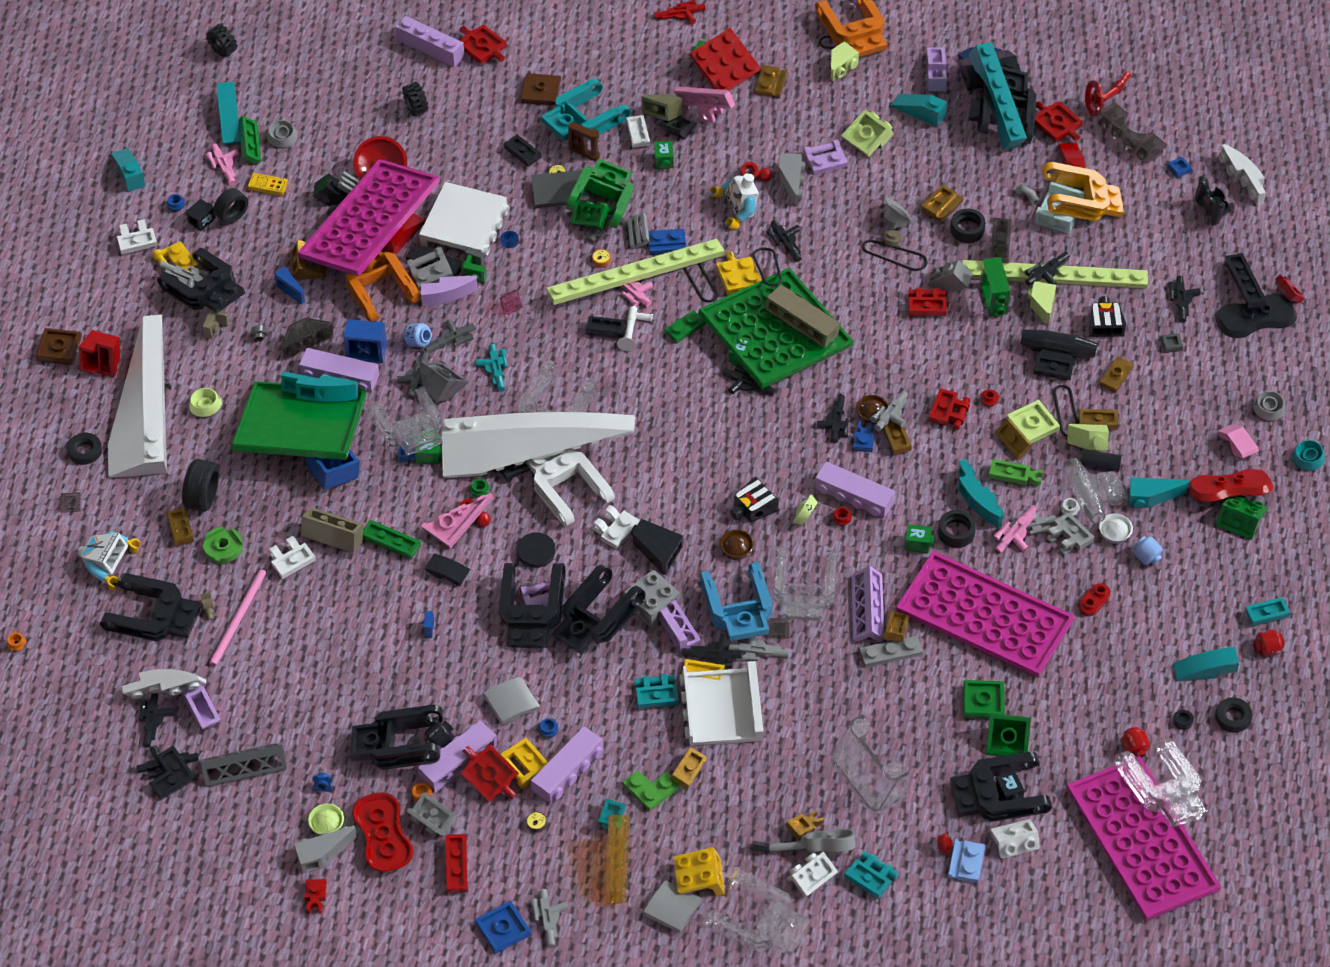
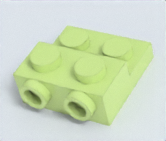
(868, 132)

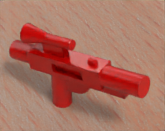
(682, 11)

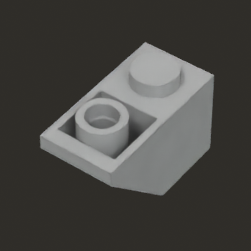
(950, 276)

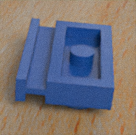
(666, 241)

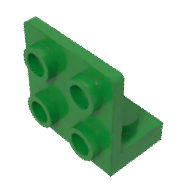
(1241, 515)

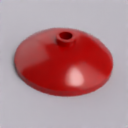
(377, 148)

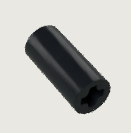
(1101, 460)

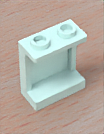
(1057, 221)

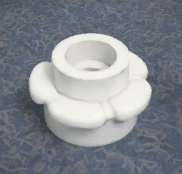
(1070, 503)

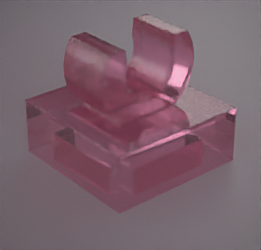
(510, 302)

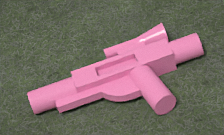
(224, 161)
(635, 291)
(1017, 532)

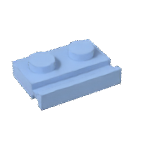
(966, 861)

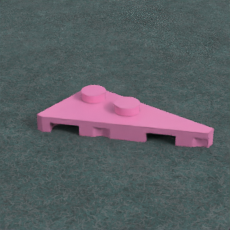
(451, 526)

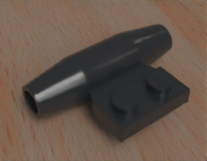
(1057, 351)

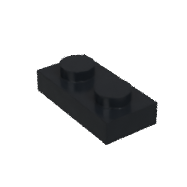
(522, 150)

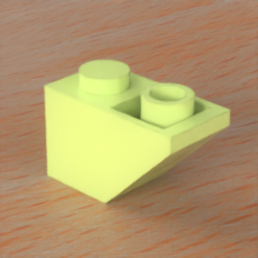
(842, 60)

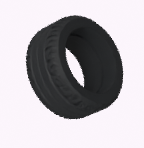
(200, 485)

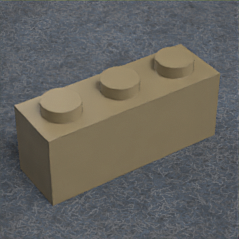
(332, 530)

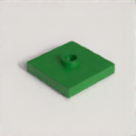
(982, 698)

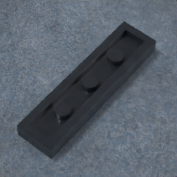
(1245, 280)

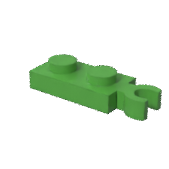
(1014, 473)

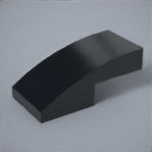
(445, 567)

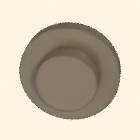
(892, 238)

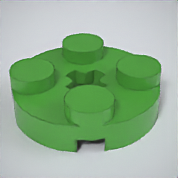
(222, 554)

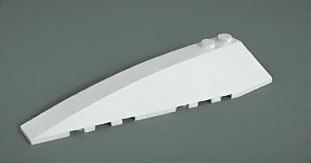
(139, 427)

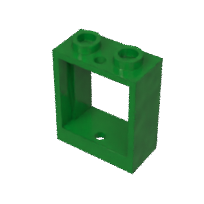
(995, 287)

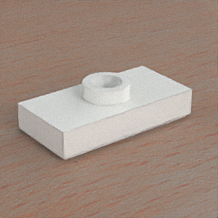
(637, 131)

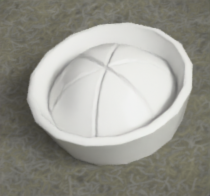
(1115, 528)

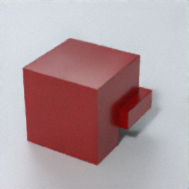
(99, 353)

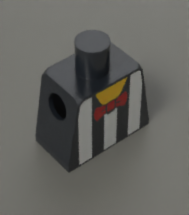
(1106, 319)
(754, 501)

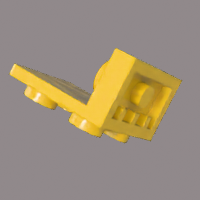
(699, 871)

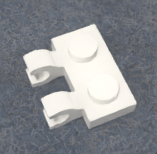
(137, 240)
(619, 529)
(292, 561)

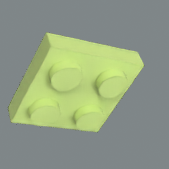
(1034, 421)

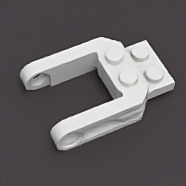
(559, 467)

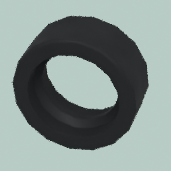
(225, 200)
(964, 235)
(956, 541)

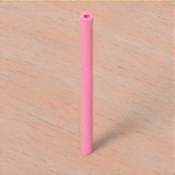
(237, 618)

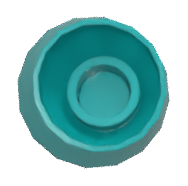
(1315, 455)

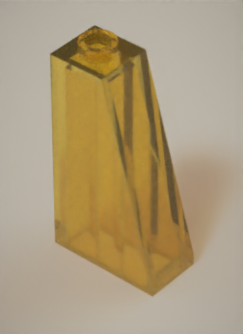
(617, 858)

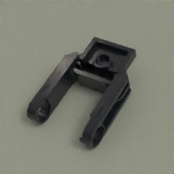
(1022, 96)
(213, 291)
(170, 616)
(530, 624)
(581, 626)
(377, 739)
(978, 791)

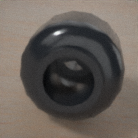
(439, 733)

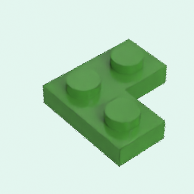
(649, 793)

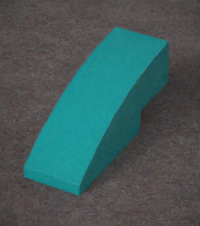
(1207, 664)

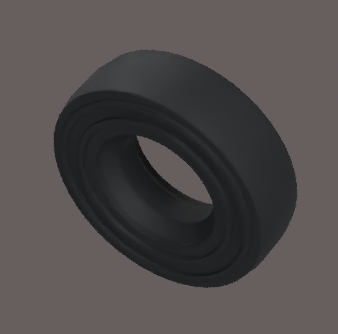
(84, 458)
(1239, 705)

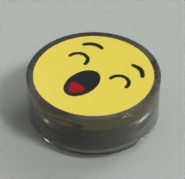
(536, 822)

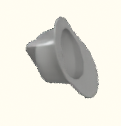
(896, 214)

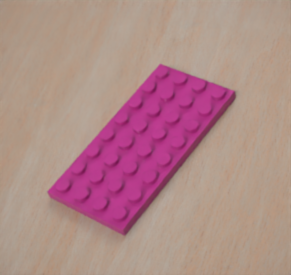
(368, 217)
(985, 613)
(1149, 855)

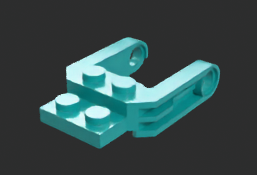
(566, 111)

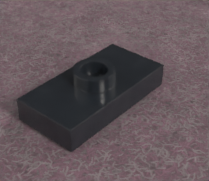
(605, 327)

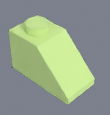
(1042, 299)
(1088, 436)

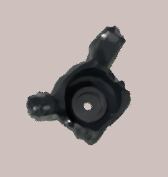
(1212, 201)

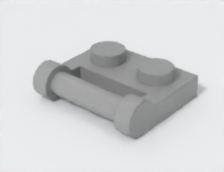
(432, 272)

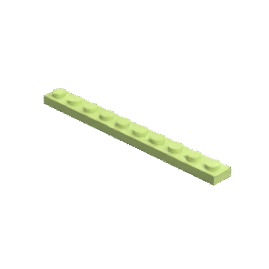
(635, 271)
(1072, 275)

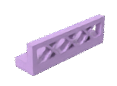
(872, 602)
(673, 629)

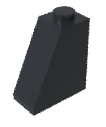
(657, 544)

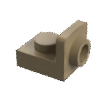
(213, 321)

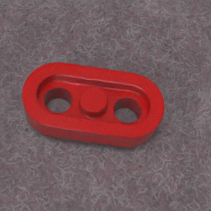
(1095, 598)

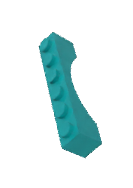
(1008, 121)

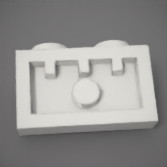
(1016, 838)
(813, 873)

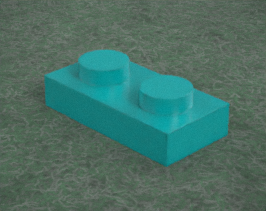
(1267, 611)

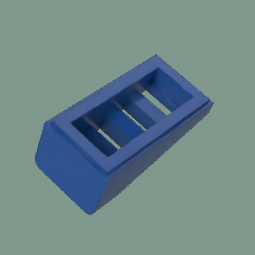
(289, 285)

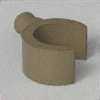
(207, 605)

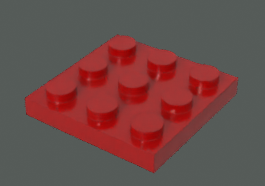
(725, 61)

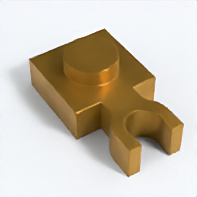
(802, 825)

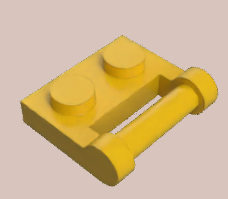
(177, 254)
(529, 759)

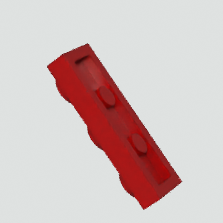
(456, 863)

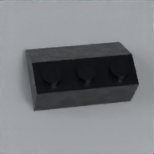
(973, 79)

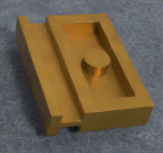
(771, 81)
(942, 203)

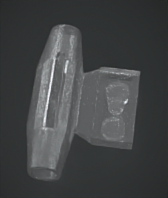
(1095, 490)

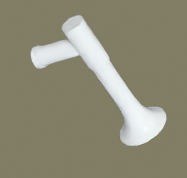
(627, 342)

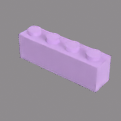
(430, 41)
(318, 363)
(854, 490)
(453, 760)
(567, 765)

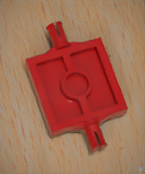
(482, 44)
(1057, 121)
(489, 773)

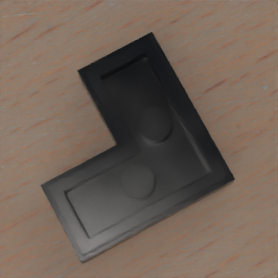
(176, 775)

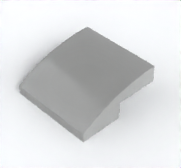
(511, 700)
(672, 908)

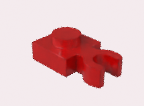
(1291, 291)
(314, 893)

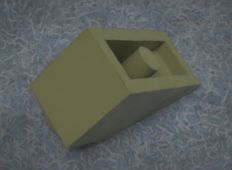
(662, 106)

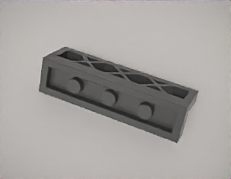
(240, 756)

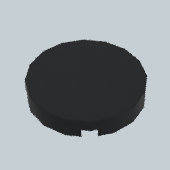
(536, 549)

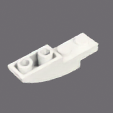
(1243, 169)
(165, 680)

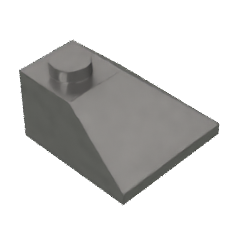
(440, 380)

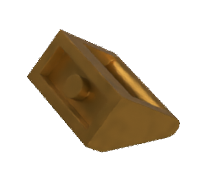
(298, 268)

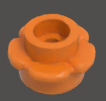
(16, 637)

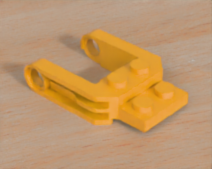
(1099, 197)

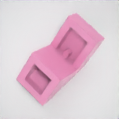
(1239, 439)

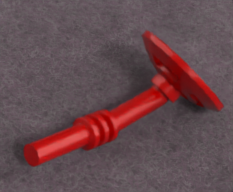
(1099, 97)

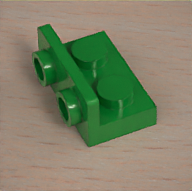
(591, 214)

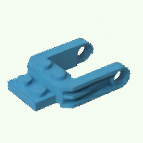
(744, 618)

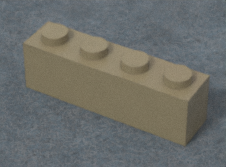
(802, 316)

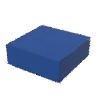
(1179, 167)
(428, 624)

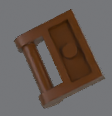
(578, 141)

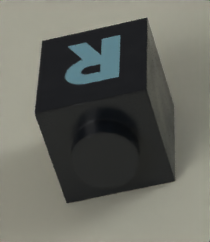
(200, 214)
(1009, 786)

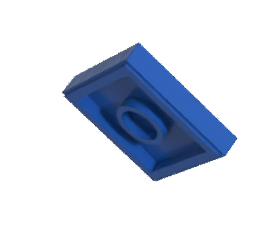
(502, 927)

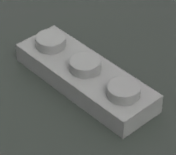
(891, 651)

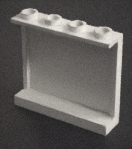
(464, 218)
(722, 708)

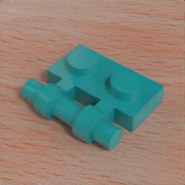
(656, 696)
(869, 879)

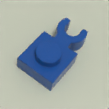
(864, 438)

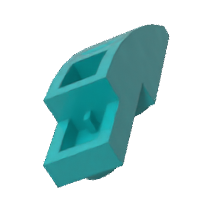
(319, 389)
(978, 498)

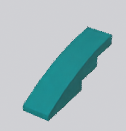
(228, 113)

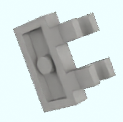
(1073, 531)

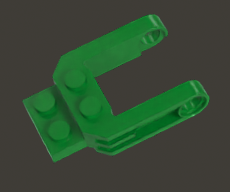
(607, 182)

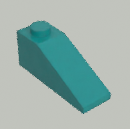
(922, 107)
(129, 169)
(1153, 491)

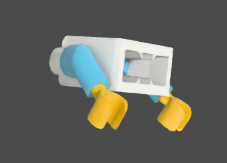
(741, 196)
(104, 554)

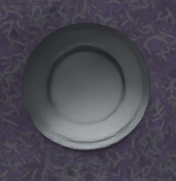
(1183, 719)

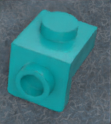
(611, 808)

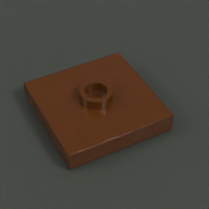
(541, 89)
(58, 346)

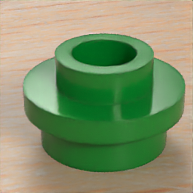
(479, 483)

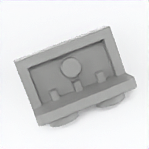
(432, 814)

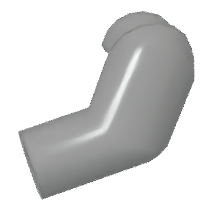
(1029, 192)

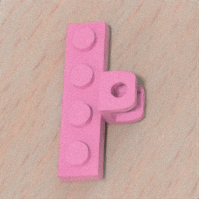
(707, 101)

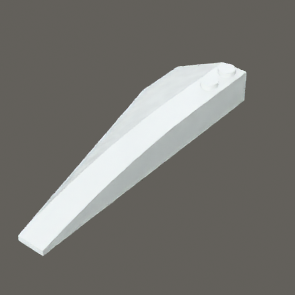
(495, 441)

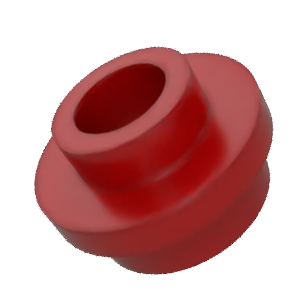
(989, 401)
(842, 511)
(944, 843)

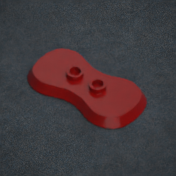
(1217, 487)
(385, 842)

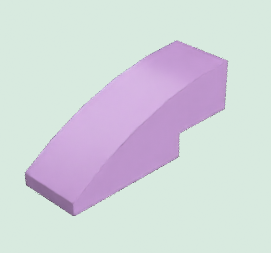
(936, 69)
(448, 289)
(201, 707)

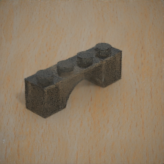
(1145, 146)

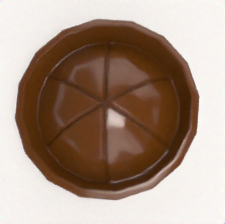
(869, 405)
(736, 544)

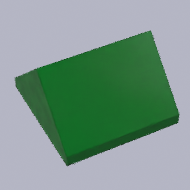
(1008, 734)

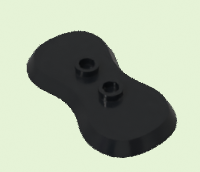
(1240, 321)

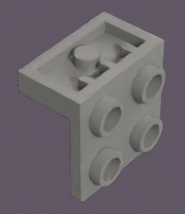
(658, 595)

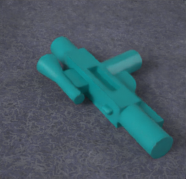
(493, 366)

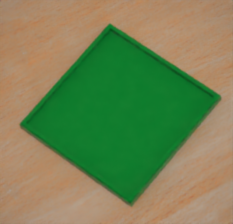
(291, 426)

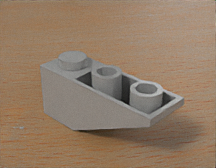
(790, 175)
(320, 850)

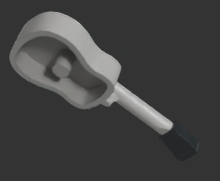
(830, 840)

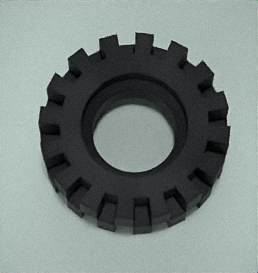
(221, 40)
(415, 99)

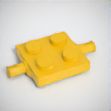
(737, 273)

